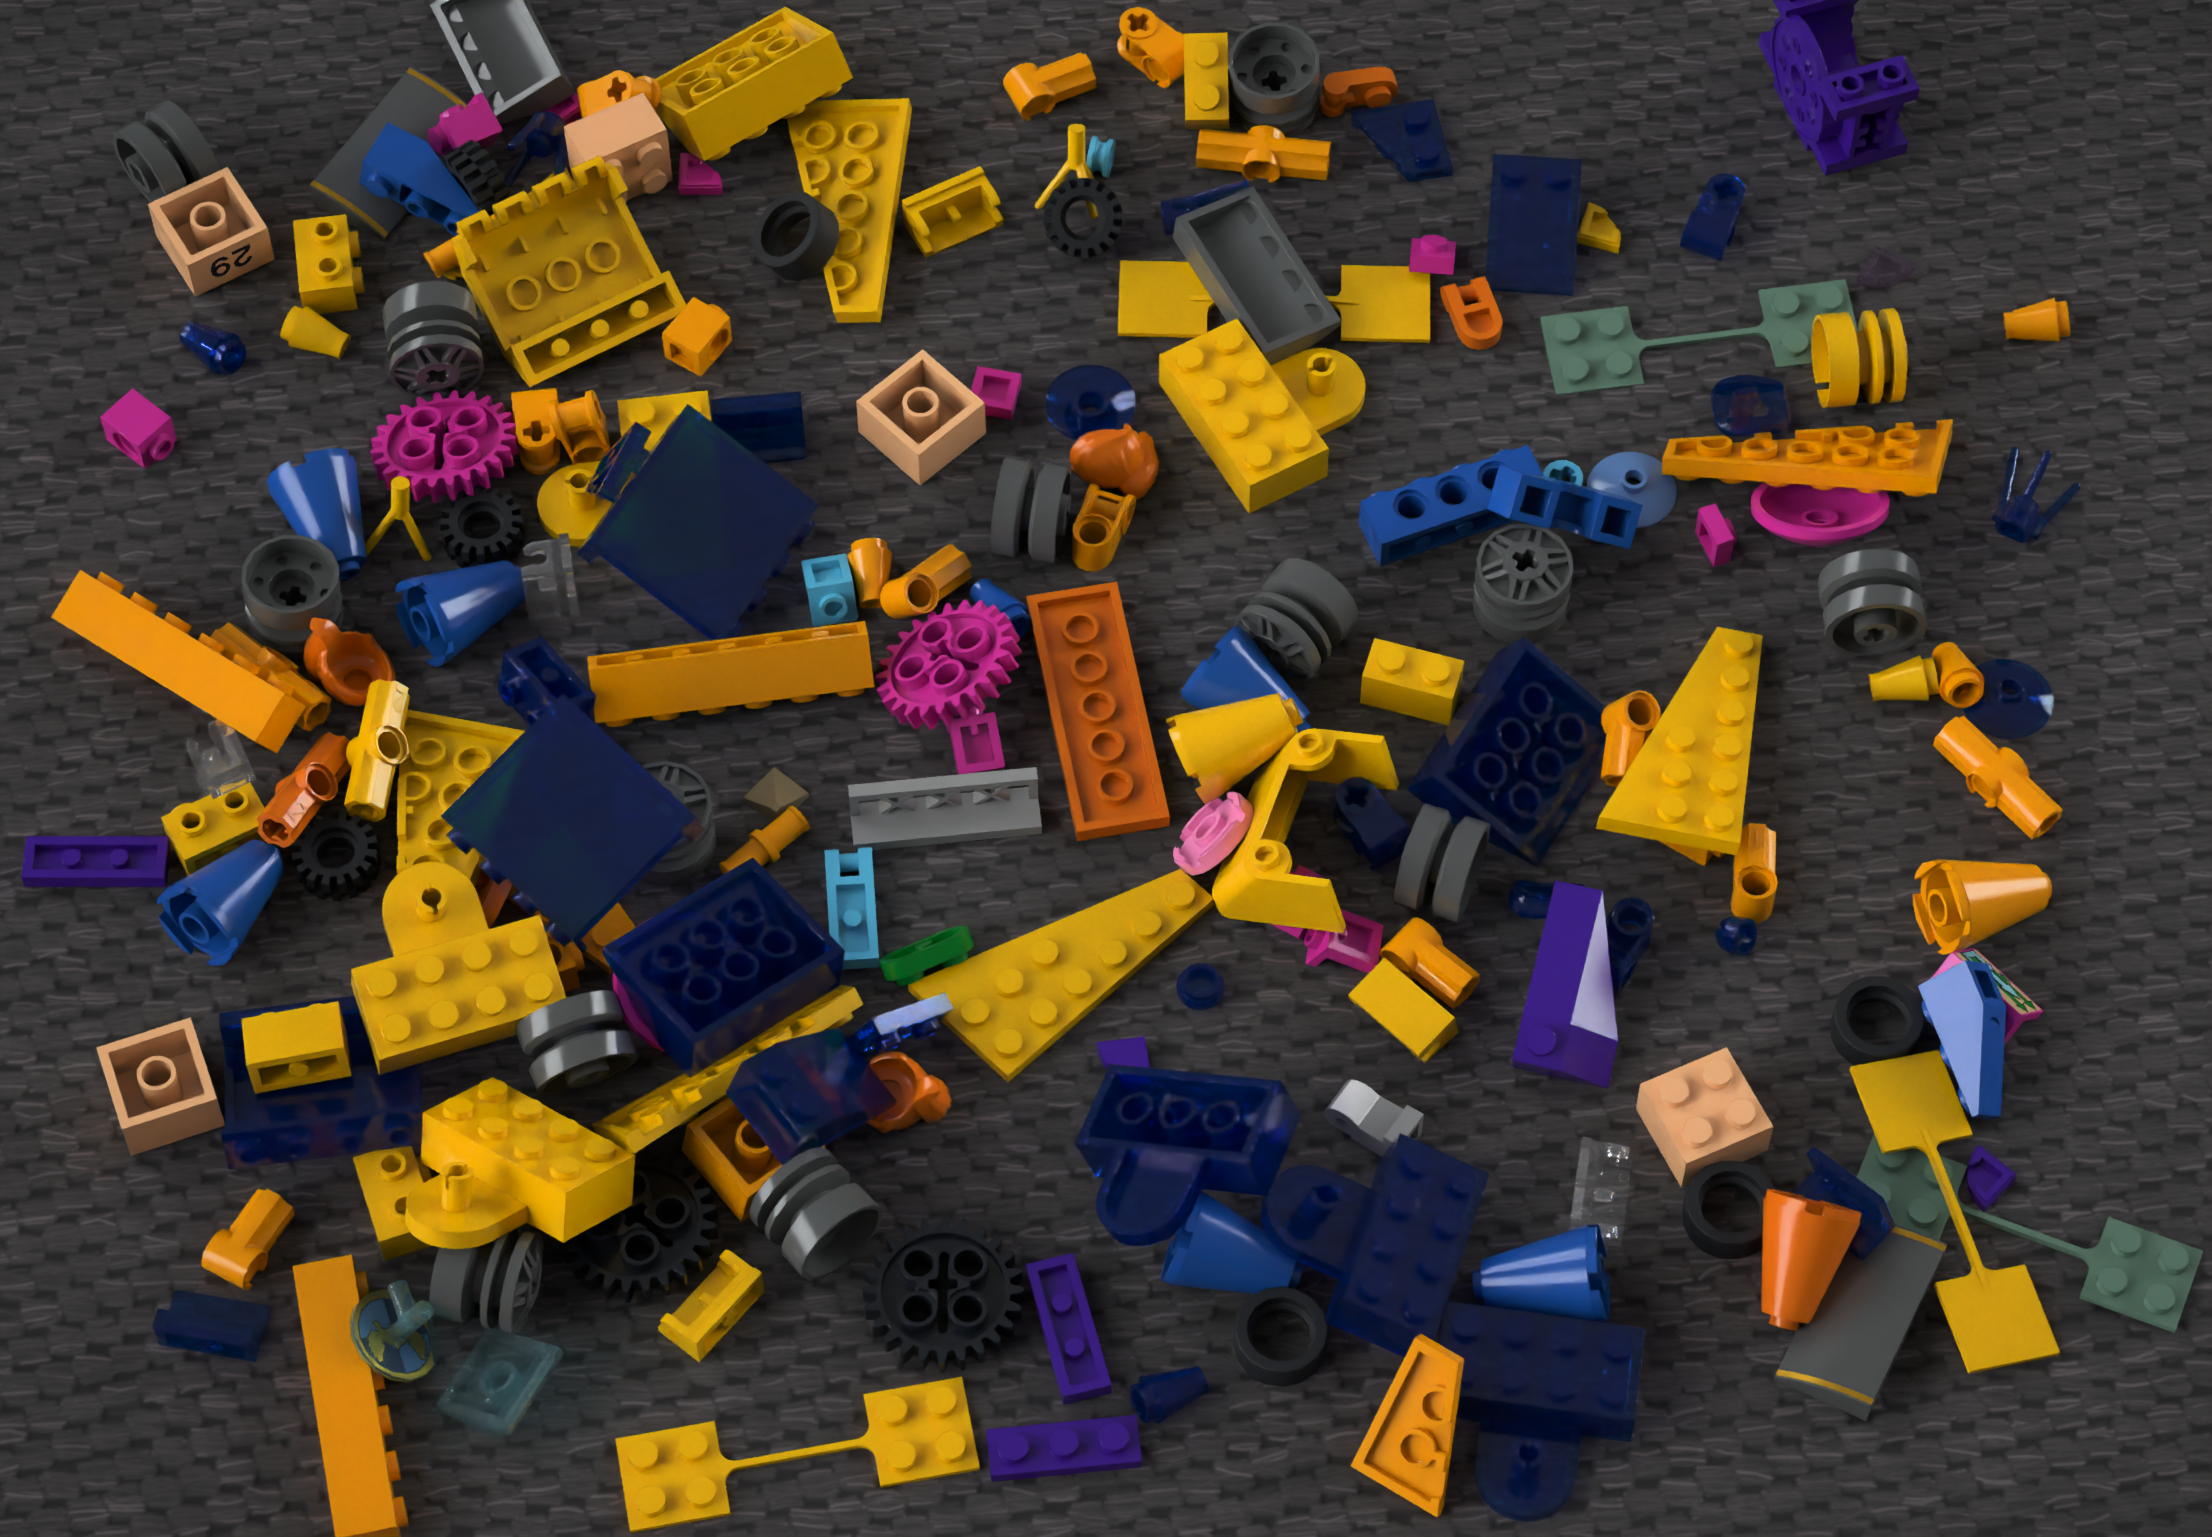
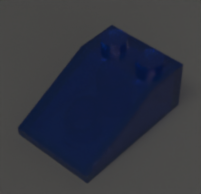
(1533, 224)
(807, 1092)

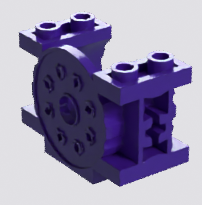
(1834, 104)

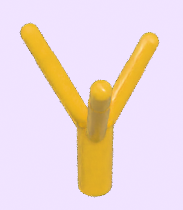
(1076, 162)
(400, 511)

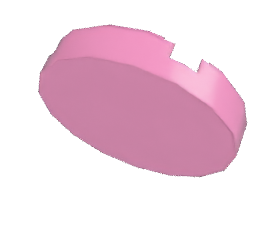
(1213, 833)

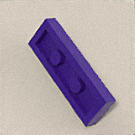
(96, 861)
(1068, 1328)
(1064, 1448)

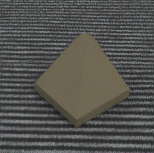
(775, 794)

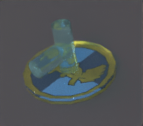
(395, 1333)

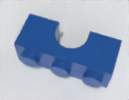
(1565, 506)

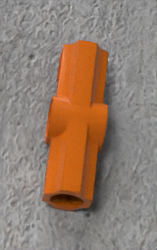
(304, 791)

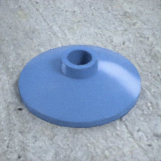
(1654, 492)

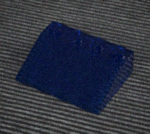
(1517, 752)
(724, 966)

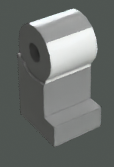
(1372, 1118)

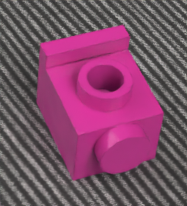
(461, 125)

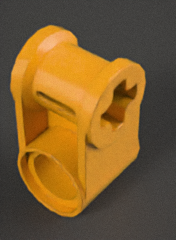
(1154, 51)
(614, 89)
(580, 427)
(536, 438)
(1100, 521)

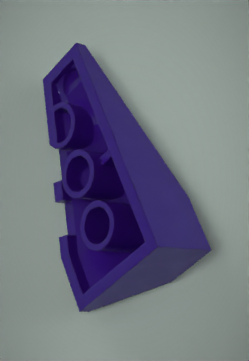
(1570, 1005)

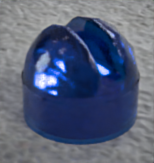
(1736, 927)

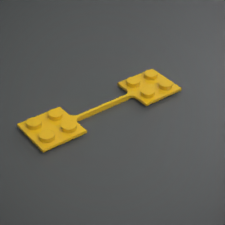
(1372, 302)
(1989, 1311)
(682, 1475)

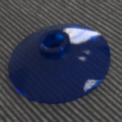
(1085, 388)
(2014, 714)

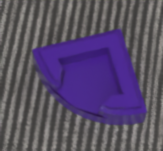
(1124, 1052)
(1987, 1178)

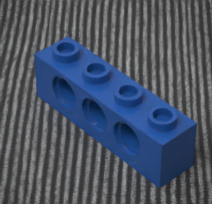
(1437, 522)

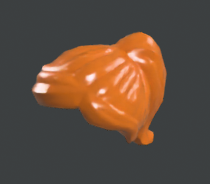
(1116, 460)
(345, 661)
(916, 1093)

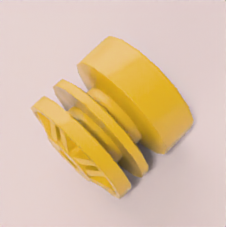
(1870, 357)

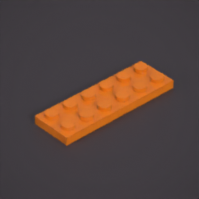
(1097, 711)

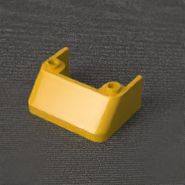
(1255, 875)

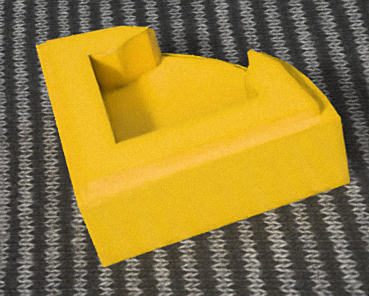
(1599, 230)

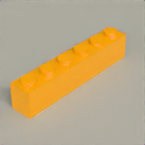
(179, 661)
(731, 673)
(347, 1403)

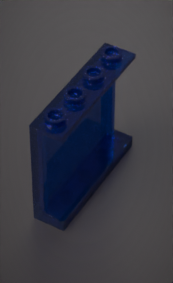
(702, 525)
(568, 821)
(320, 1117)

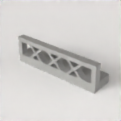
(945, 813)

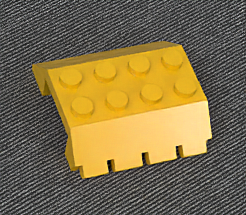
(564, 272)

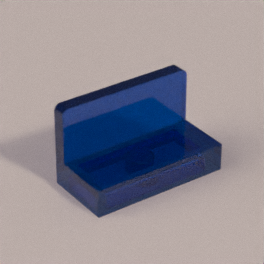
(764, 424)
(1838, 1186)
(212, 1325)

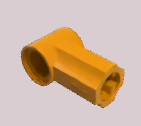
(1040, 88)
(926, 583)
(1623, 735)
(1754, 873)
(1422, 956)
(245, 1246)

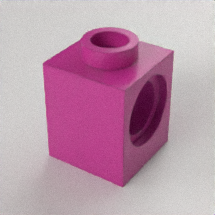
(139, 429)

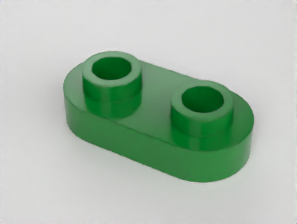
(944, 948)

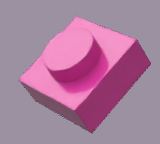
(1432, 255)
(998, 390)
(1715, 534)

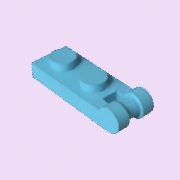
(852, 907)

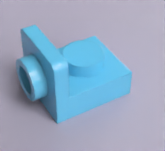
(829, 590)

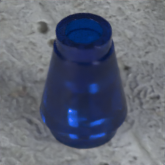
(214, 347)
(1167, 1392)

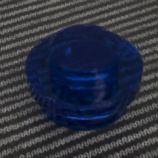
(1200, 986)

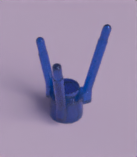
(544, 137)
(1179, 206)
(2019, 516)

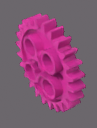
(474, 449)
(948, 664)

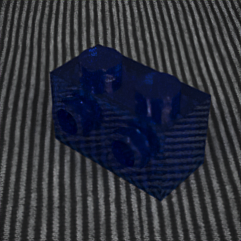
(536, 677)

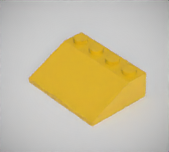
(750, 83)

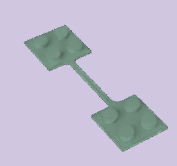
(1602, 351)
(2127, 1271)

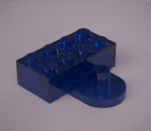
(1180, 1132)
(1384, 1243)
(1535, 1392)

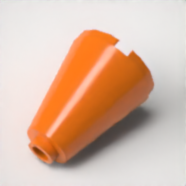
(1801, 1254)

